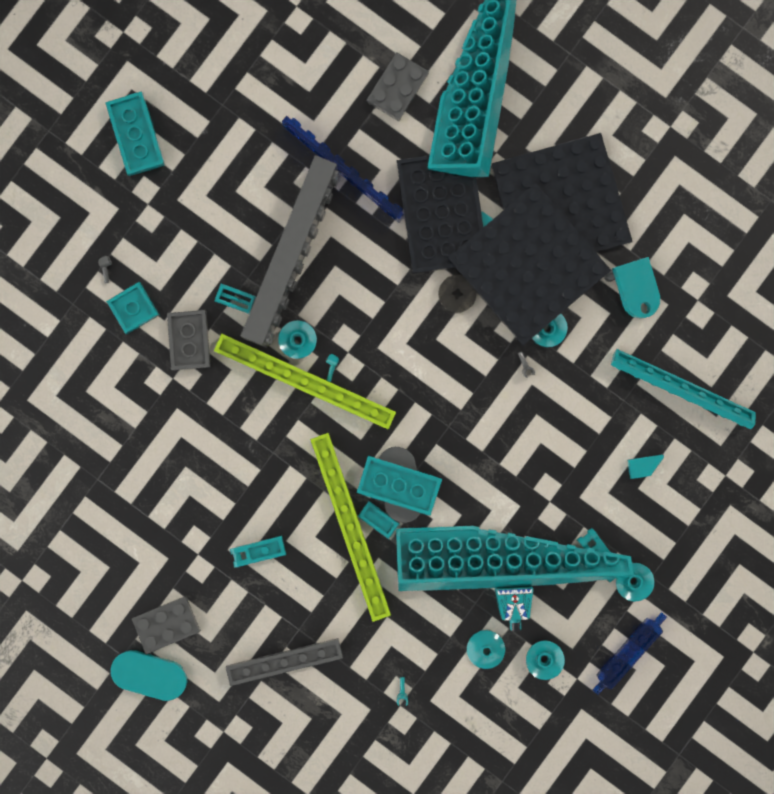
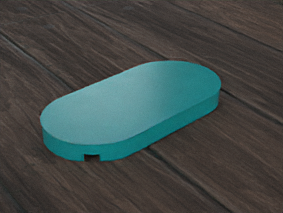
(149, 675)

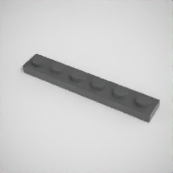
(284, 662)

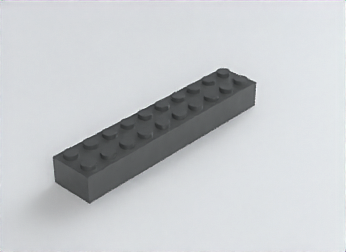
(291, 251)

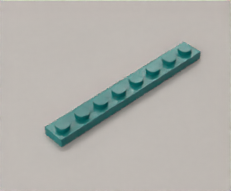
(683, 389)

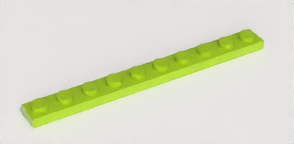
(304, 381)
(350, 527)

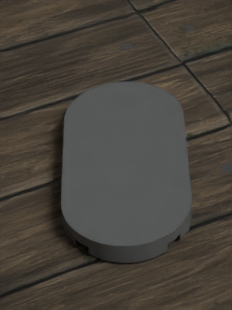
(403, 458)

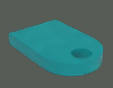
(637, 286)

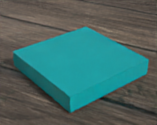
(132, 308)

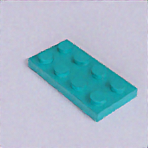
(135, 133)
(399, 485)

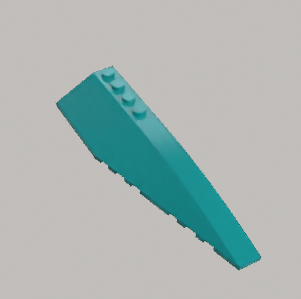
(474, 95)
(489, 559)

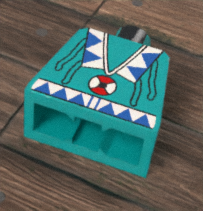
(514, 604)

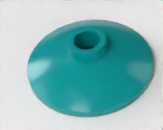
(555, 336)
(287, 339)
(641, 588)
(482, 640)
(551, 667)

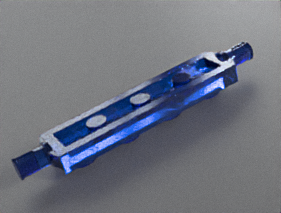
(629, 653)

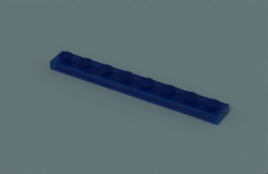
(349, 174)

